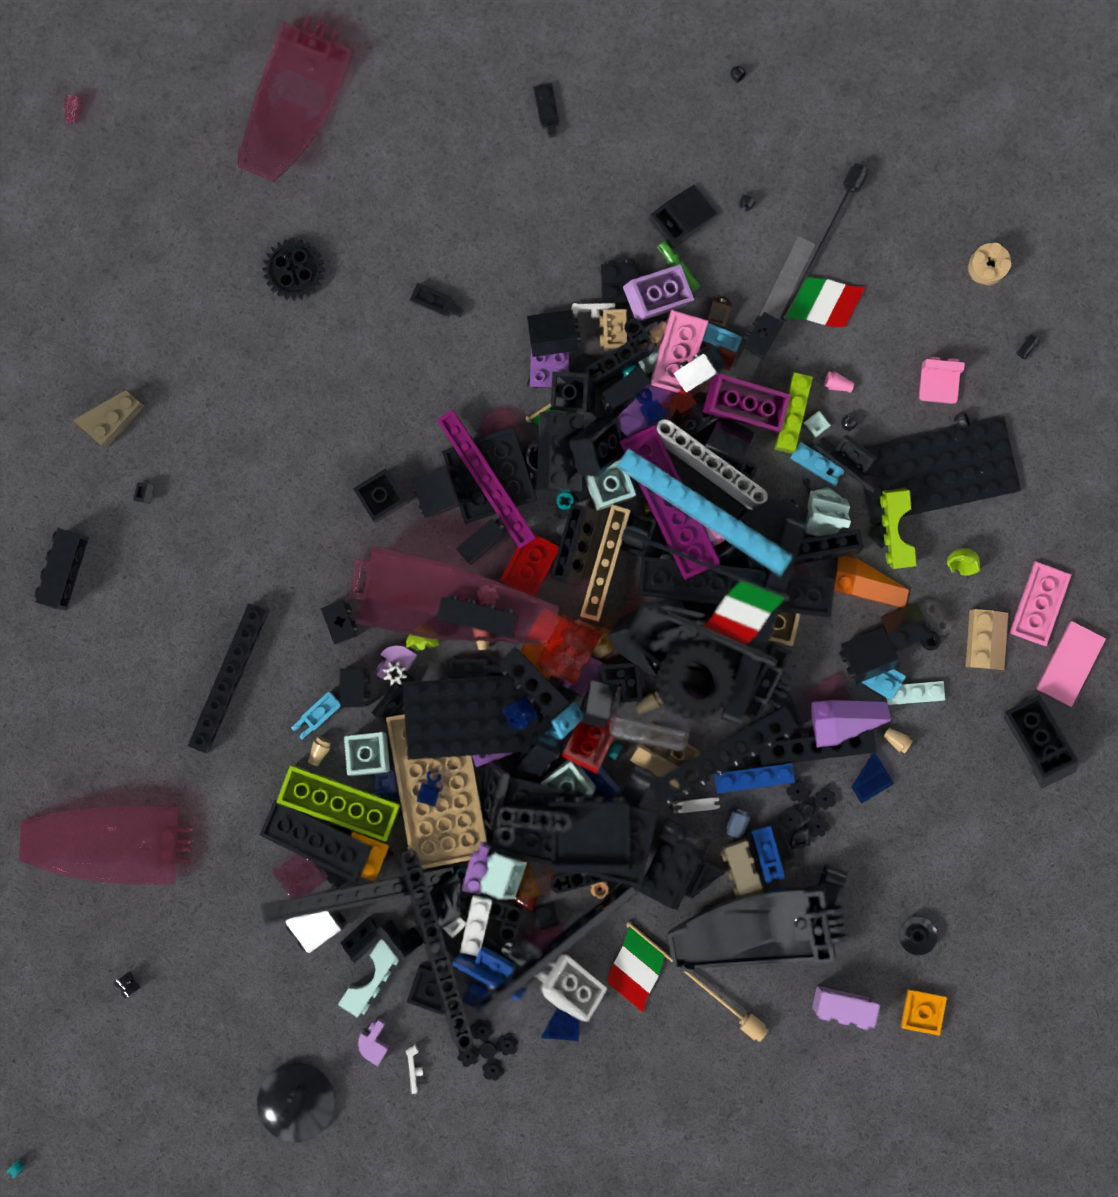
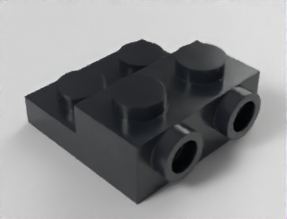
(614, 277)

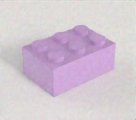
(658, 293)
(845, 1007)

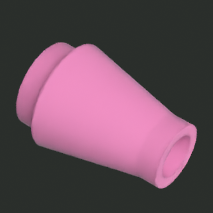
(835, 381)

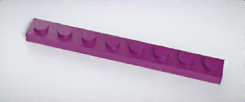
(486, 479)

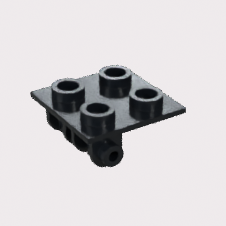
(694, 419)

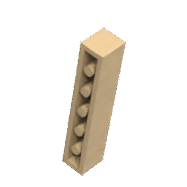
(605, 563)

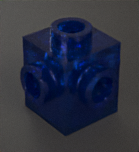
(519, 714)

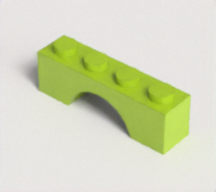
(799, 391)
(895, 505)

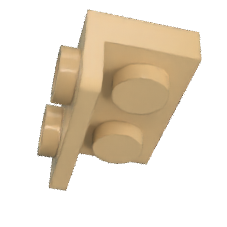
(614, 331)

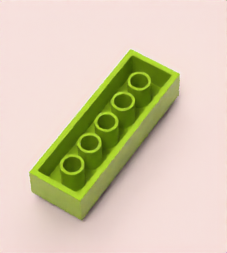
(338, 803)

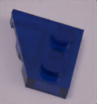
(871, 779)
(562, 1027)

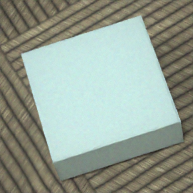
(817, 424)

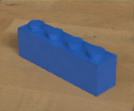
(754, 777)

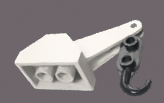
(567, 984)

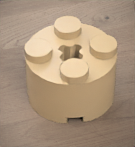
(989, 274)

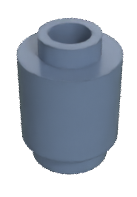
(737, 823)

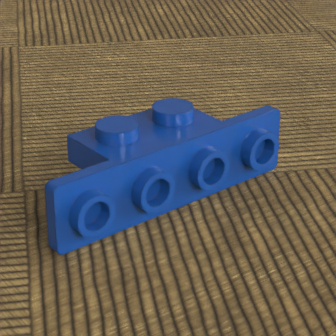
(488, 968)

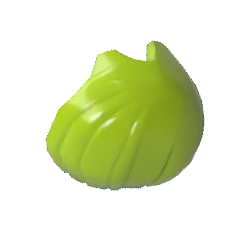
(965, 561)
(420, 642)

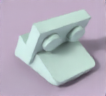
(826, 512)

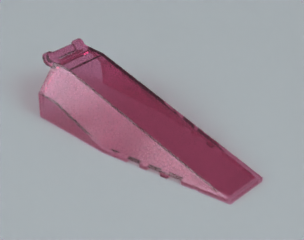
(406, 594)

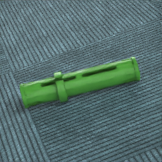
(674, 260)

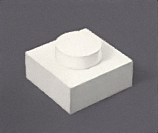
(455, 927)

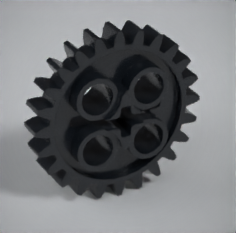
(278, 274)

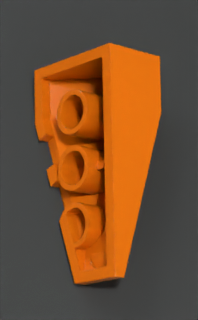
(863, 581)

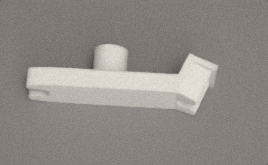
(593, 308)
(695, 805)
(414, 1071)

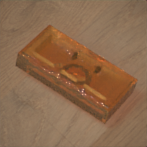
(528, 885)

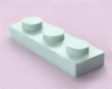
(919, 693)

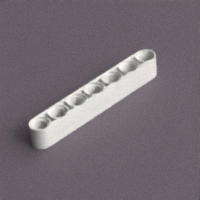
(714, 474)

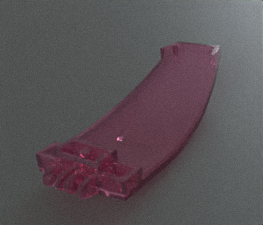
(292, 98)
(107, 844)

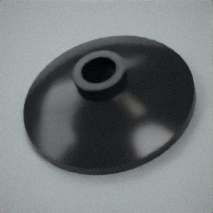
(927, 938)

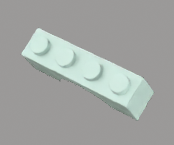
(356, 997)

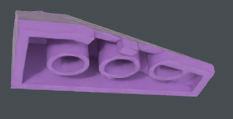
(631, 419)
(840, 720)

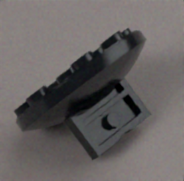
(296, 1102)

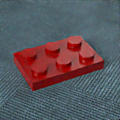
(530, 566)
(588, 745)

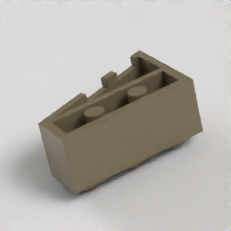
(110, 418)
(741, 867)

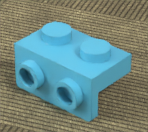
(565, 721)

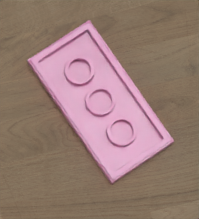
(679, 343)
(1040, 603)
(1070, 663)

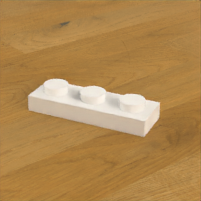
(476, 925)

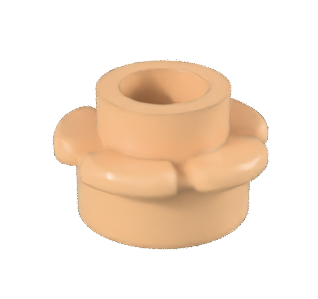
(600, 894)

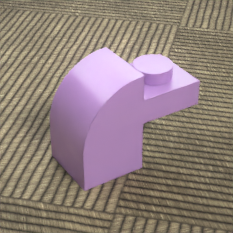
(394, 654)
(370, 1046)

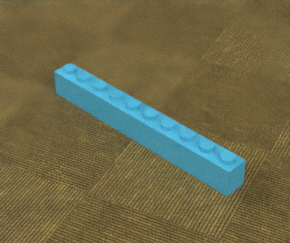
(704, 512)

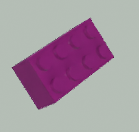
(746, 403)

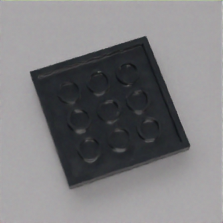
(507, 461)

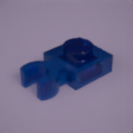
(651, 410)
(429, 792)

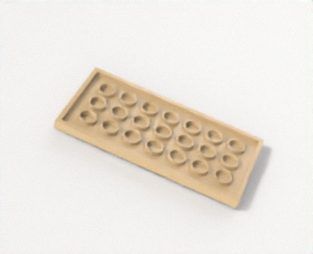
(456, 823)

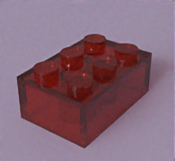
(569, 648)

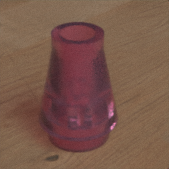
(72, 108)

